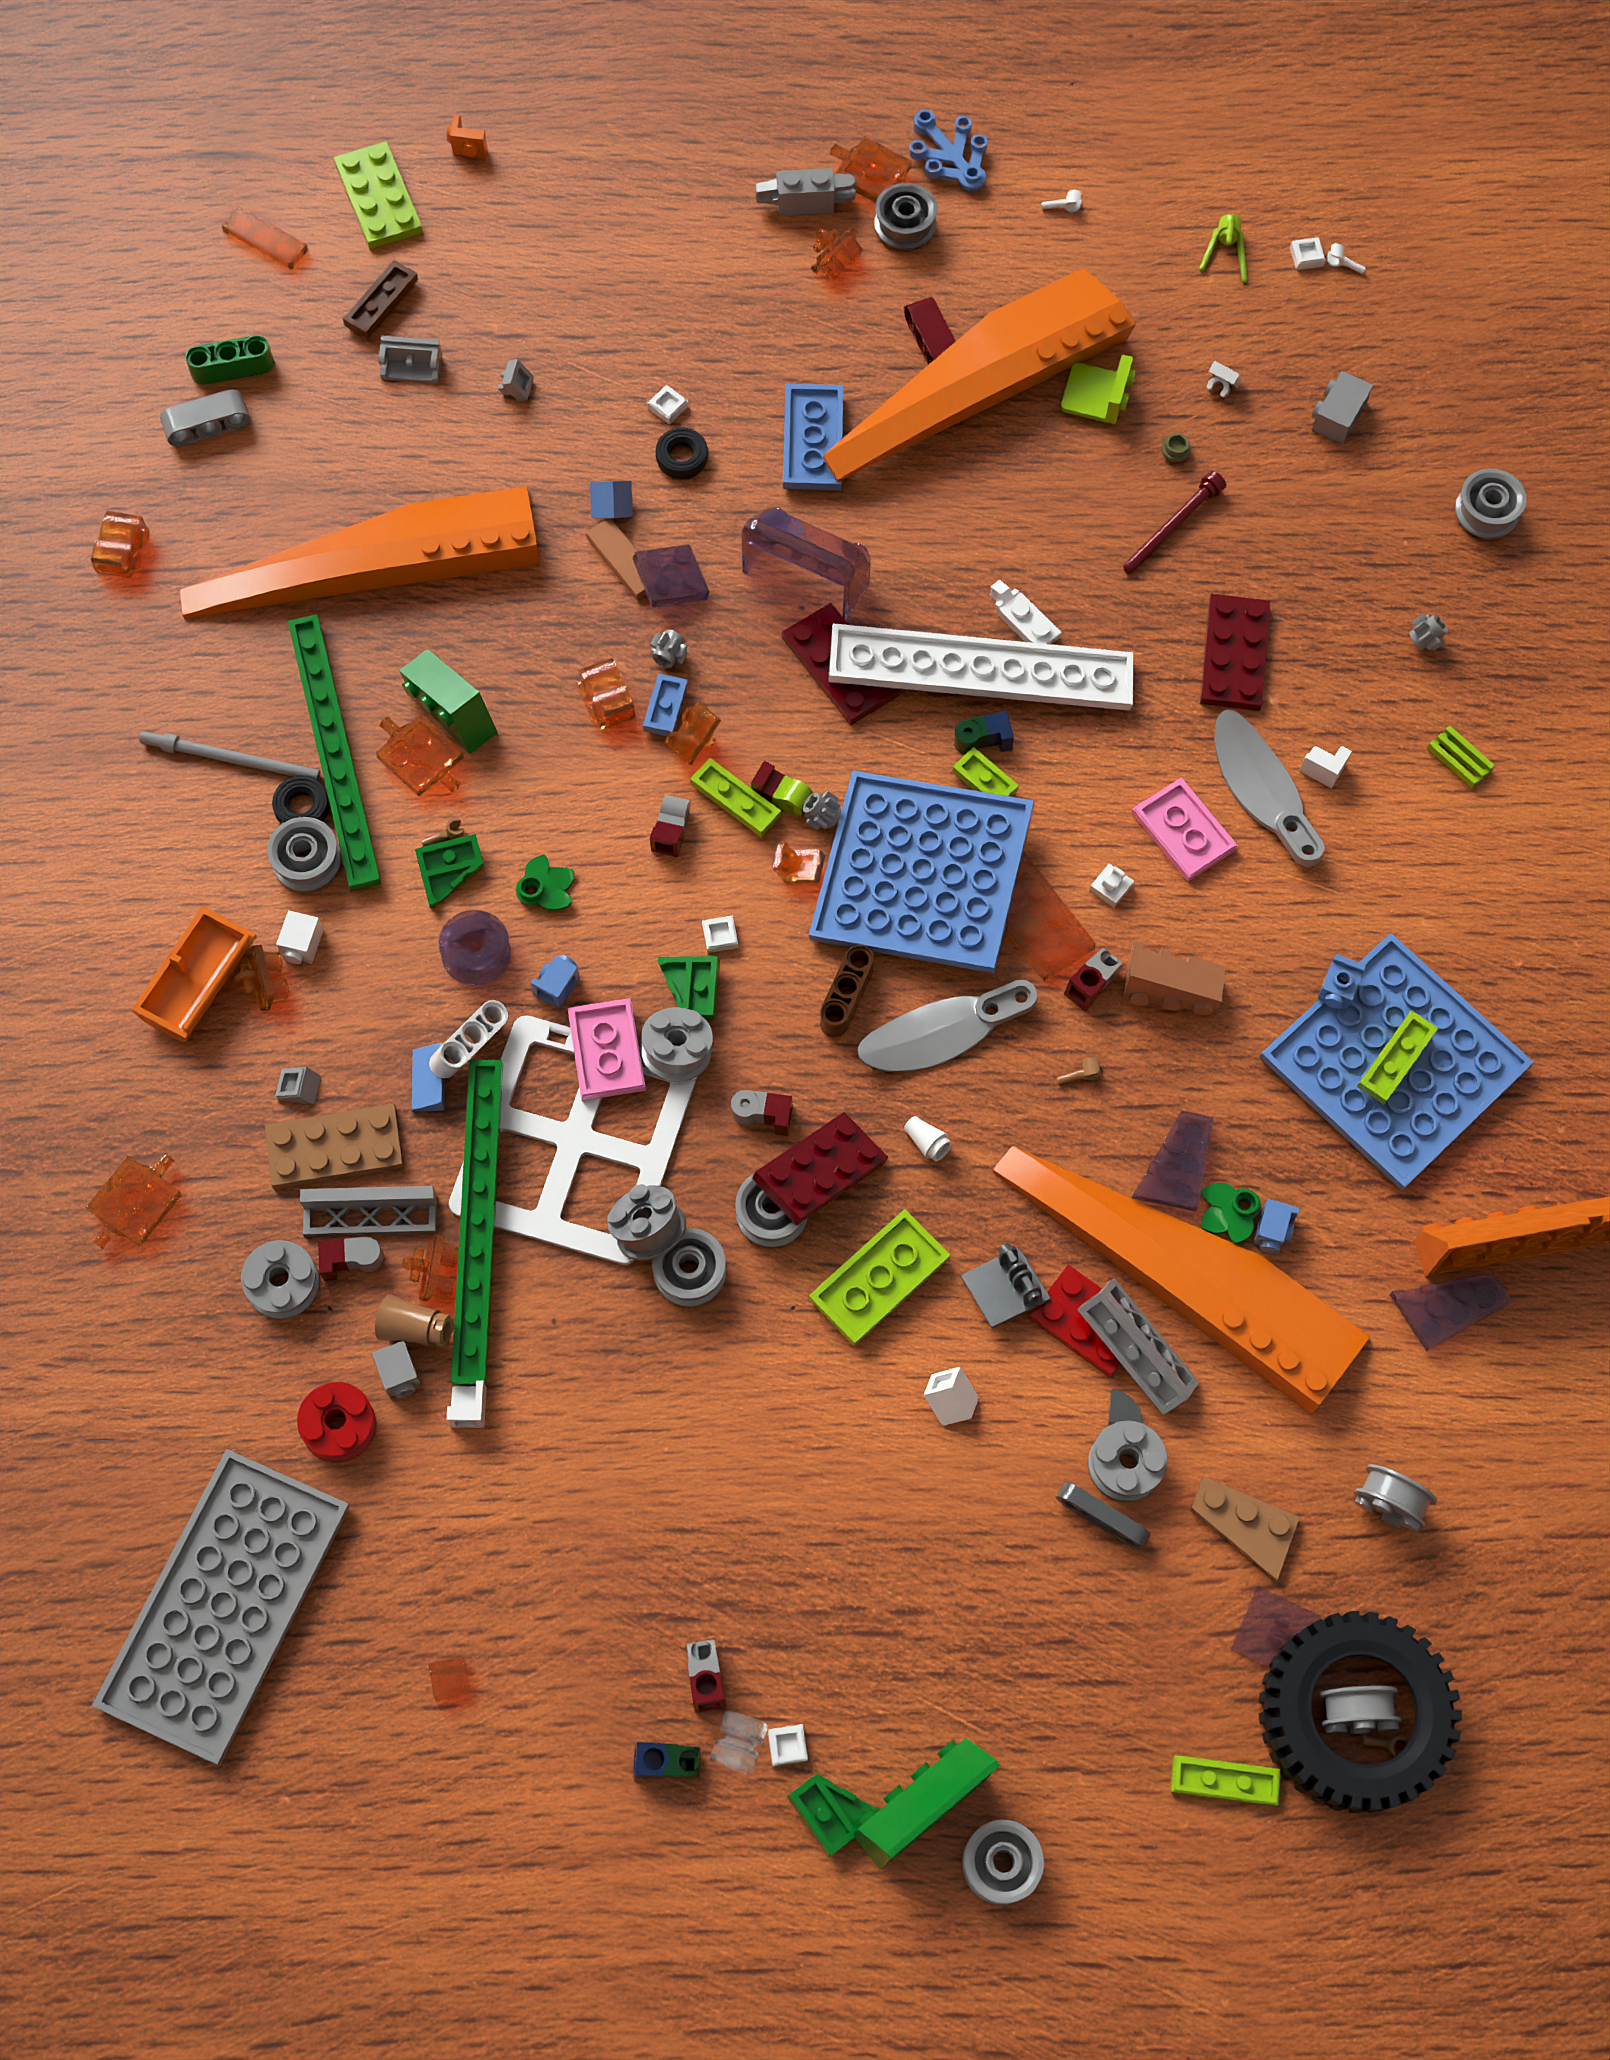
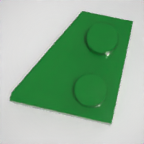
(448, 866)
(693, 982)
(828, 1812)

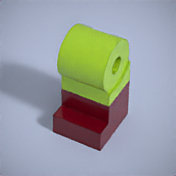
(780, 790)

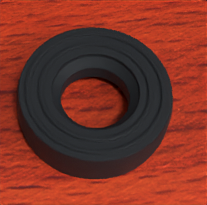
(681, 469)
(296, 786)

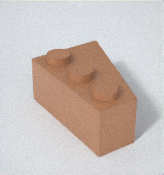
(1172, 982)

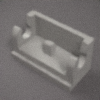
(410, 359)

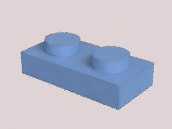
(665, 705)

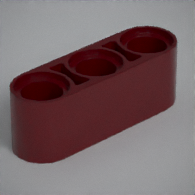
(928, 328)

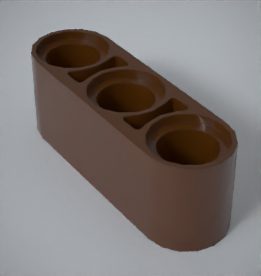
(849, 977)

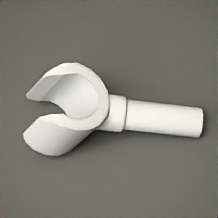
(1071, 203)
(1336, 258)

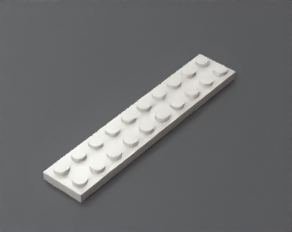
(981, 667)

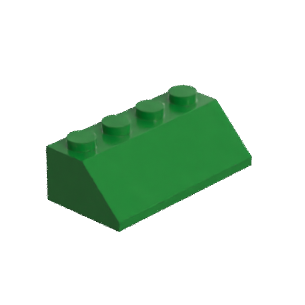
(924, 1801)

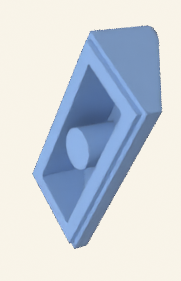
(427, 1088)

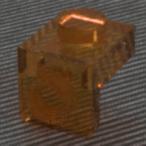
(798, 865)

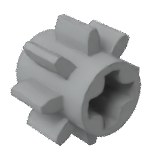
(1428, 632)
(668, 648)
(822, 810)

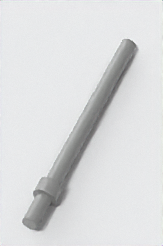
(173, 743)

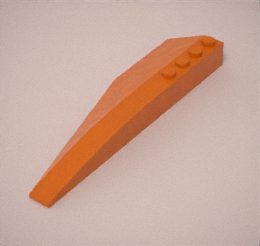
(989, 364)
(386, 551)
(1513, 1236)
(1206, 1279)

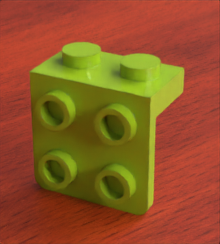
(1098, 391)

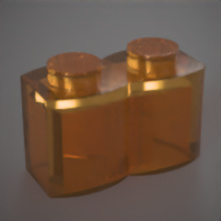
(119, 544)
(606, 694)

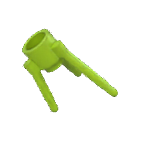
(1228, 233)

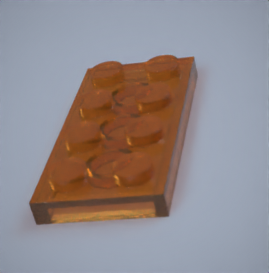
(1044, 924)

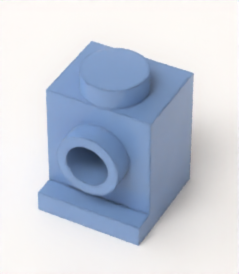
(1343, 971)
(556, 981)
(1275, 1226)

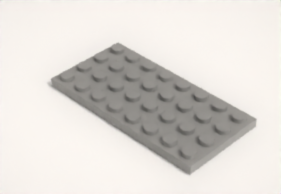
(221, 1607)

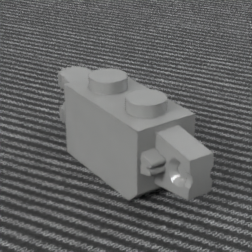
(806, 191)

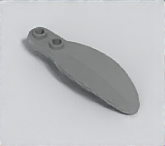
(1264, 786)
(943, 1029)

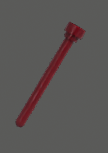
(1211, 485)

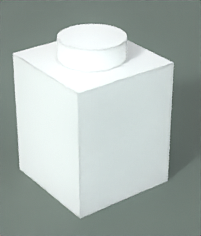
(299, 937)

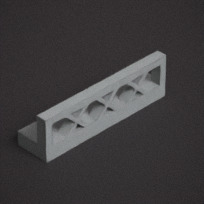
(369, 1199)
(1137, 1348)

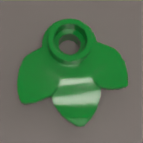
(548, 882)
(1225, 1213)

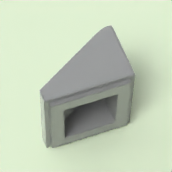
(298, 1085)

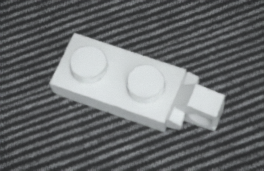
(1023, 616)

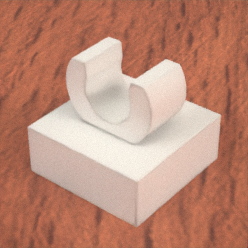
(1225, 376)
(1111, 885)

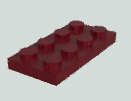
(812, 645)
(1235, 652)
(820, 1168)

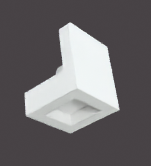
(1325, 766)
(951, 1396)
(468, 1406)

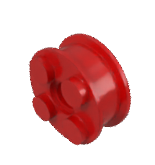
(324, 1404)

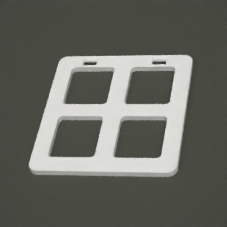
(573, 1141)

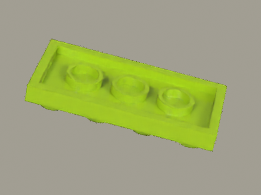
(378, 195)
(879, 1277)

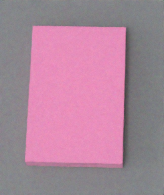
(1184, 829)
(606, 1049)

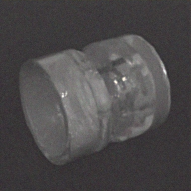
(739, 1741)

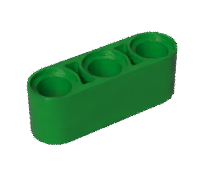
(229, 359)

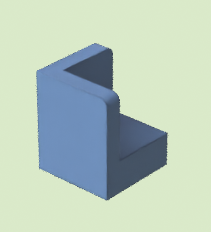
(611, 499)

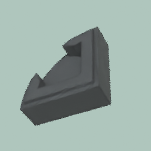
(1123, 1408)

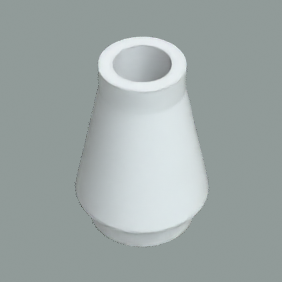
(929, 1139)

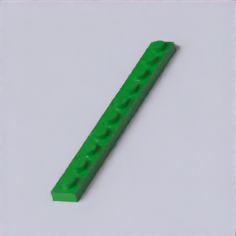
(334, 753)
(477, 1223)

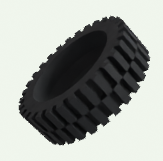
(1306, 1755)

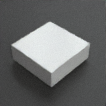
(1307, 253)
(667, 404)
(720, 934)
(787, 1745)

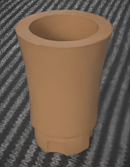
(412, 1323)

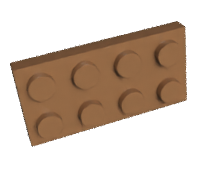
(333, 1146)

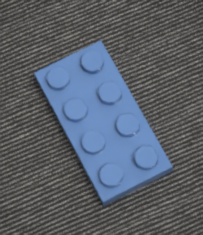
(810, 430)

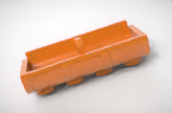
(193, 974)

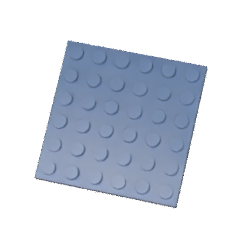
(922, 871)
(1441, 1094)

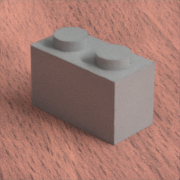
(1341, 407)

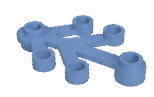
(969, 175)

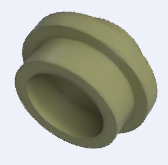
(1176, 447)

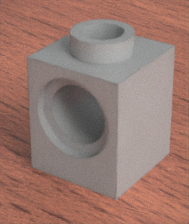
(397, 1370)

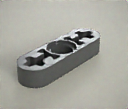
(1103, 1516)

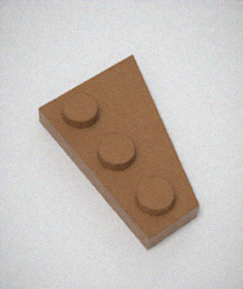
(1248, 1523)

